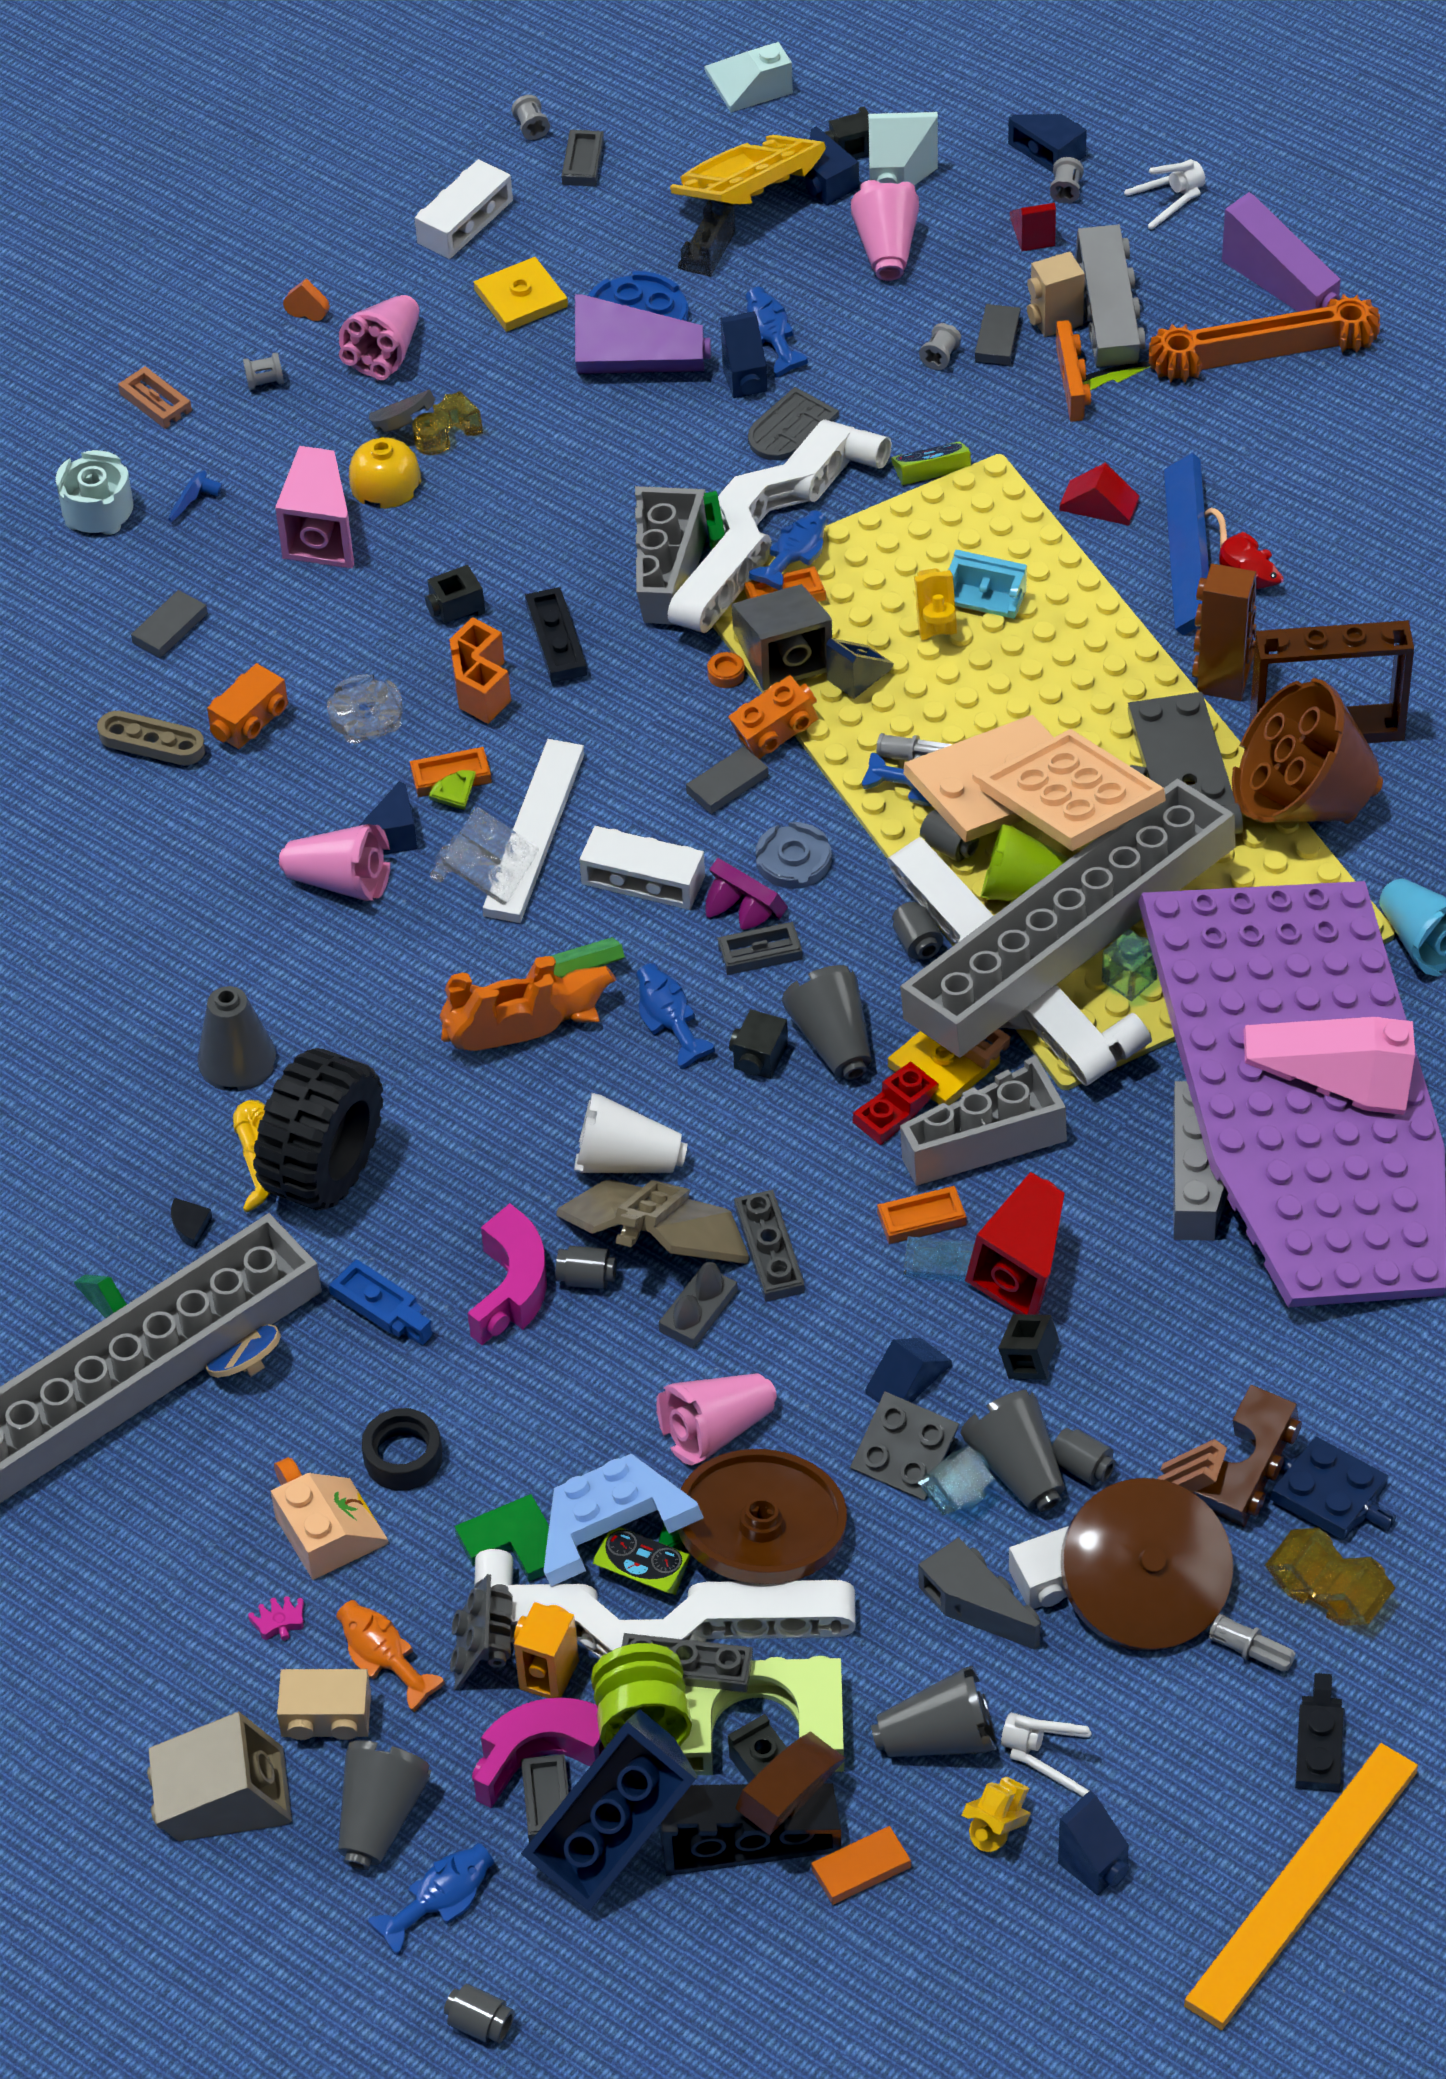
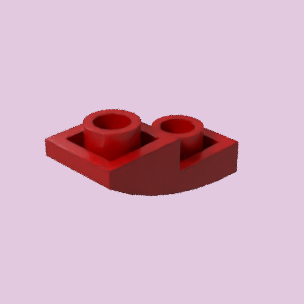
(899, 1102)

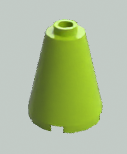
(1018, 864)

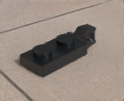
(1319, 1738)

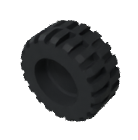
(318, 1129)

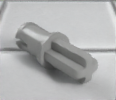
(905, 748)
(1251, 1643)

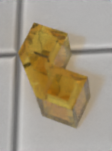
(1314, 1570)

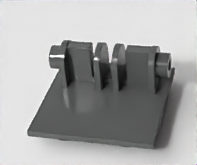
(904, 1444)
(482, 1630)

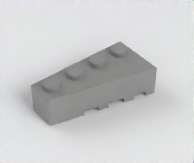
(1108, 296)
(668, 545)
(986, 1125)
(1196, 1192)

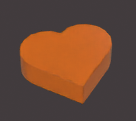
(306, 301)

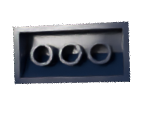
(612, 1810)

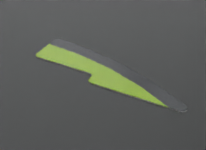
(1115, 373)

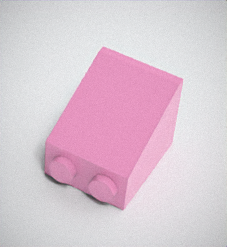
(314, 511)

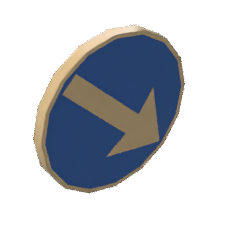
(246, 1354)

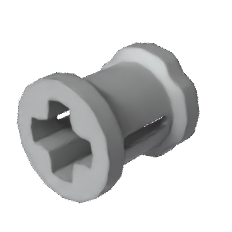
(528, 111)
(1064, 177)
(937, 351)
(274, 375)

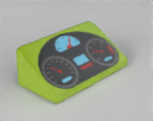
(931, 462)
(642, 1560)

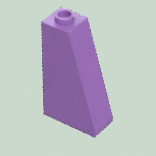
(1274, 257)
(634, 340)

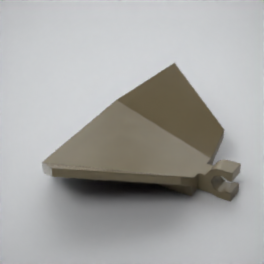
(664, 1211)

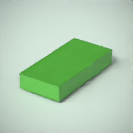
(588, 956)

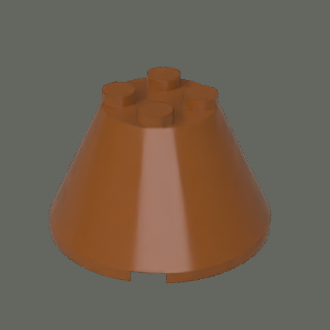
(1305, 759)

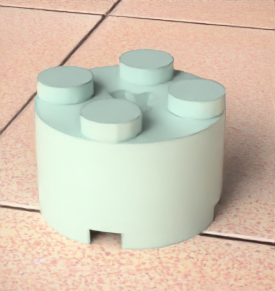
(94, 492)

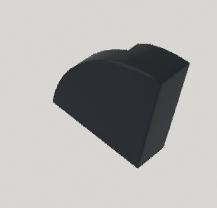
(190, 1220)

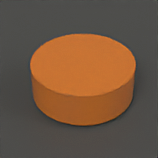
(726, 670)
(286, 1470)

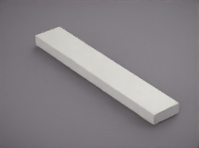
(539, 819)

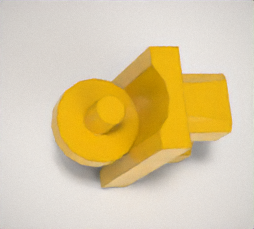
(935, 603)
(996, 1814)

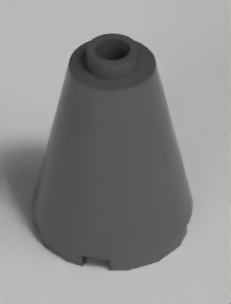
(832, 1018)
(234, 1042)
(1018, 1449)
(938, 1720)
(376, 1800)

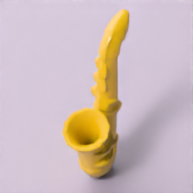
(245, 1124)

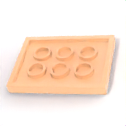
(951, 776)
(1072, 789)

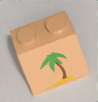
(326, 1522)

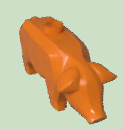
(519, 1008)

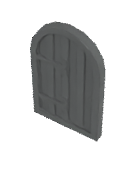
(788, 424)

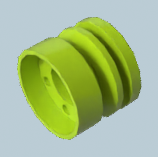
(643, 1679)

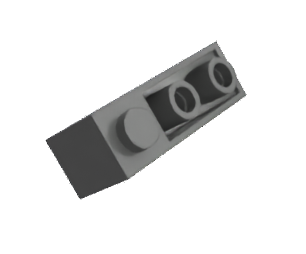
(969, 1592)

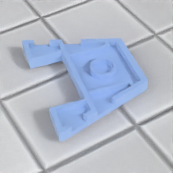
(604, 1501)

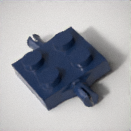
(1331, 1489)

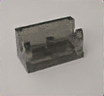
(709, 241)

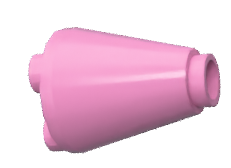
(886, 224)
(379, 336)

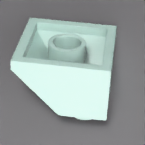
(752, 77)
(902, 146)

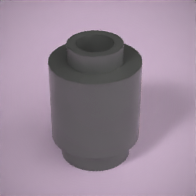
(944, 839)
(917, 930)
(585, 1267)
(1083, 1456)
(478, 2014)

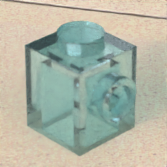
(1129, 965)
(958, 1481)

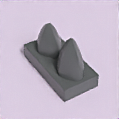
(698, 1305)

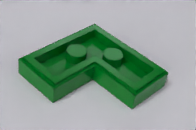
(512, 1527)

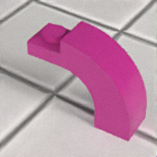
(518, 1248)
(533, 1731)

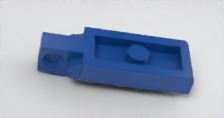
(381, 1302)

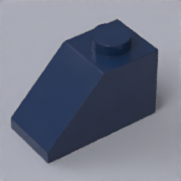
(1047, 137)
(834, 172)
(743, 355)
(1092, 1845)

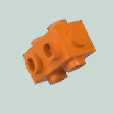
(247, 706)
(774, 716)

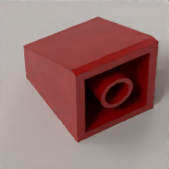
(1018, 1247)

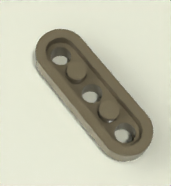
(136, 733)

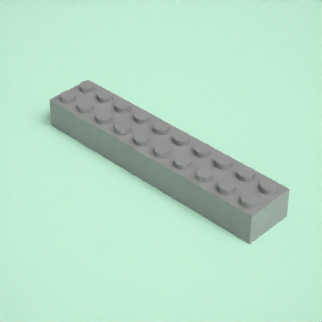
(1065, 919)
(149, 1349)

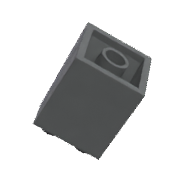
(783, 634)

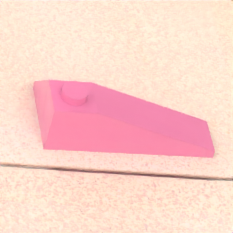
(1351, 1057)

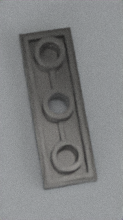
(769, 1245)
(707, 1663)

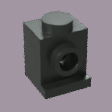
(851, 133)
(455, 594)
(1028, 1346)
(754, 1747)

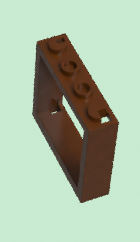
(1343, 643)

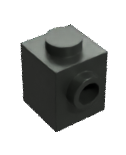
(759, 1044)

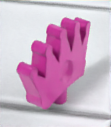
(279, 1619)

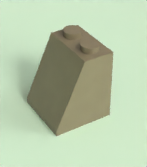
(219, 1780)

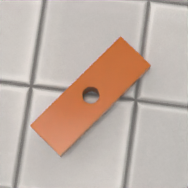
(1072, 370)

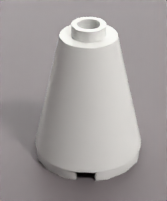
(625, 1141)

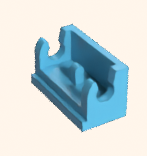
(988, 583)

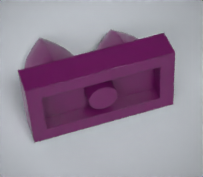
(731, 884)

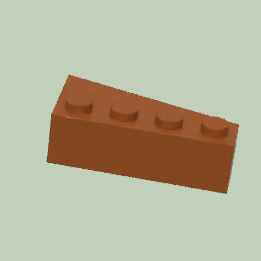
(1226, 631)

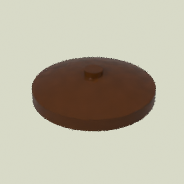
(764, 1516)
(1146, 1564)

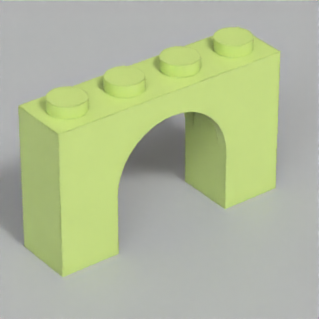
(803, 1686)

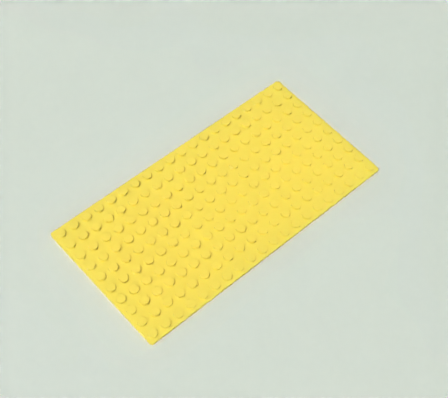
(1064, 659)

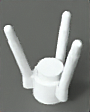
(1186, 178)
(1027, 1733)

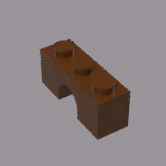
(1268, 1425)

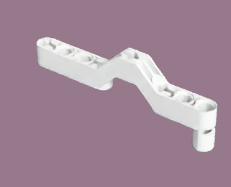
(746, 503)
(1053, 1014)
(709, 1612)

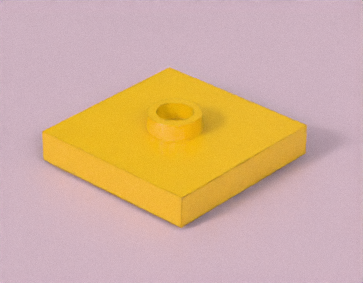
(520, 294)
(951, 1072)

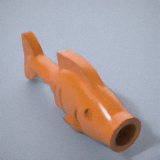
(377, 1646)

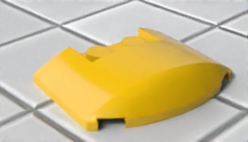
(749, 168)

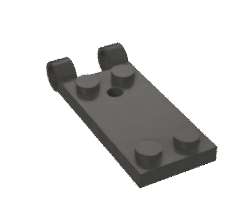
(1180, 743)

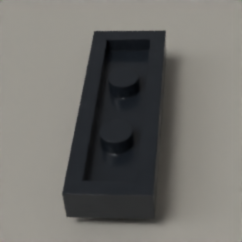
(555, 635)

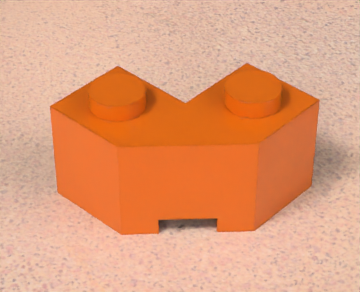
(477, 670)

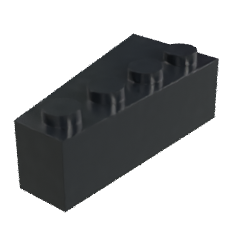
(711, 1834)

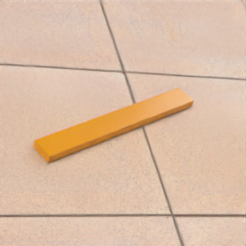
(1300, 1886)

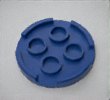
(645, 292)

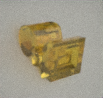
(432, 429)

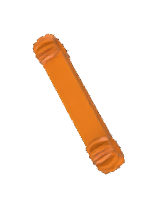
(1187, 352)

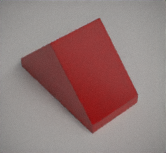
(1035, 226)
(1100, 496)

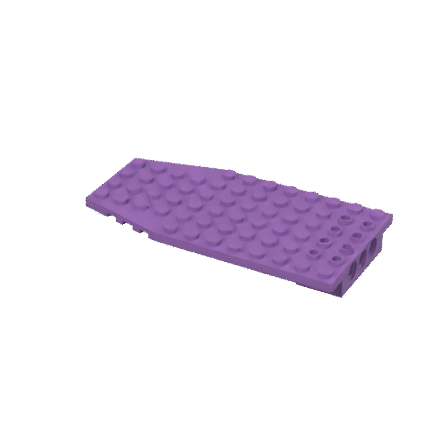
(1328, 1191)

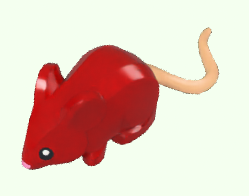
(1243, 553)

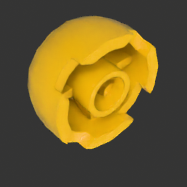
(384, 472)

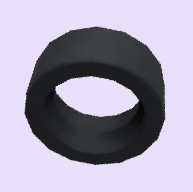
(402, 1422)

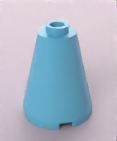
(1419, 921)

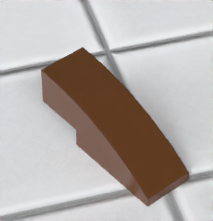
(788, 1782)

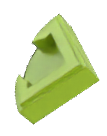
(454, 789)

